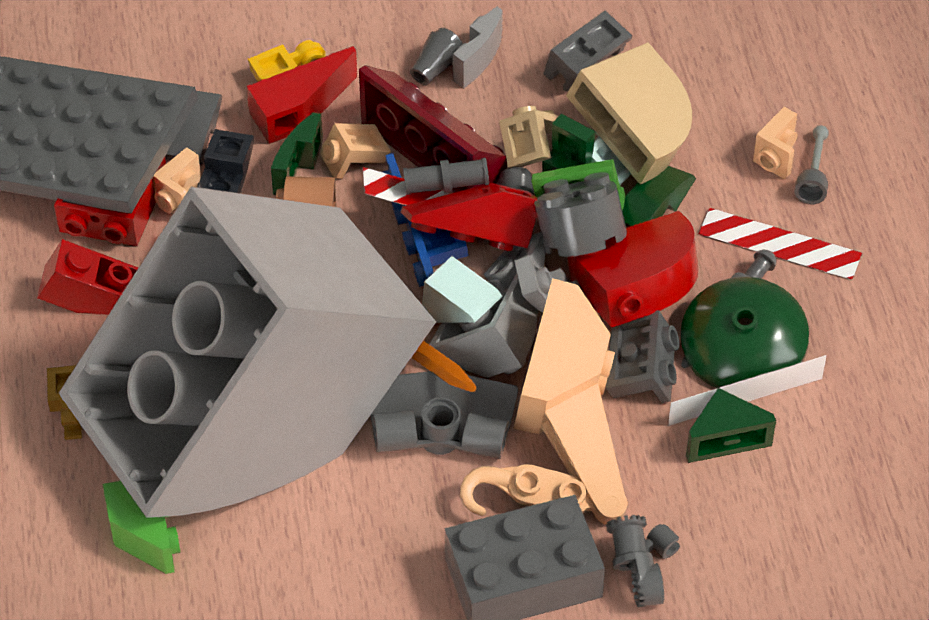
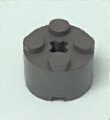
(580, 215)

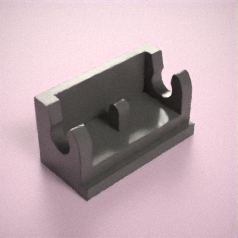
(586, 47)

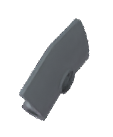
(436, 416)

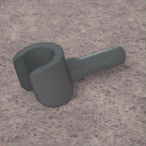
(662, 540)

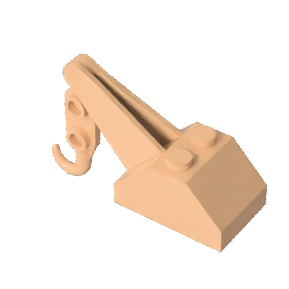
(566, 403)

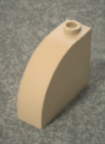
(635, 109)

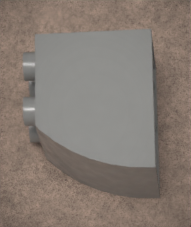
(242, 352)

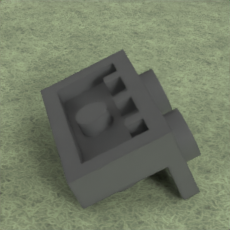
(643, 357)

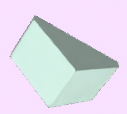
(457, 294)

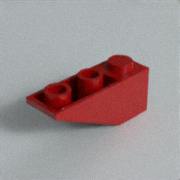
(291, 96)
(484, 211)
(84, 279)

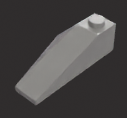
(506, 331)

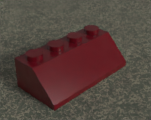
(419, 126)

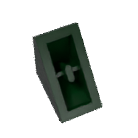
(728, 428)

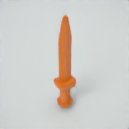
(443, 367)

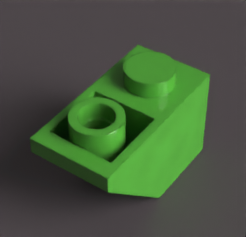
(137, 534)

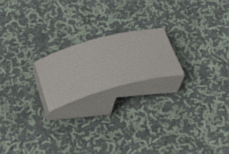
(477, 54)
(536, 281)

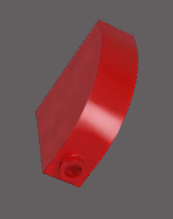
(641, 272)

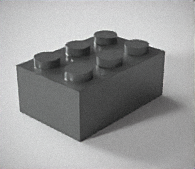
(524, 561)

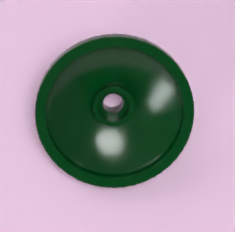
(729, 352)

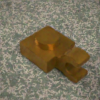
(55, 381)

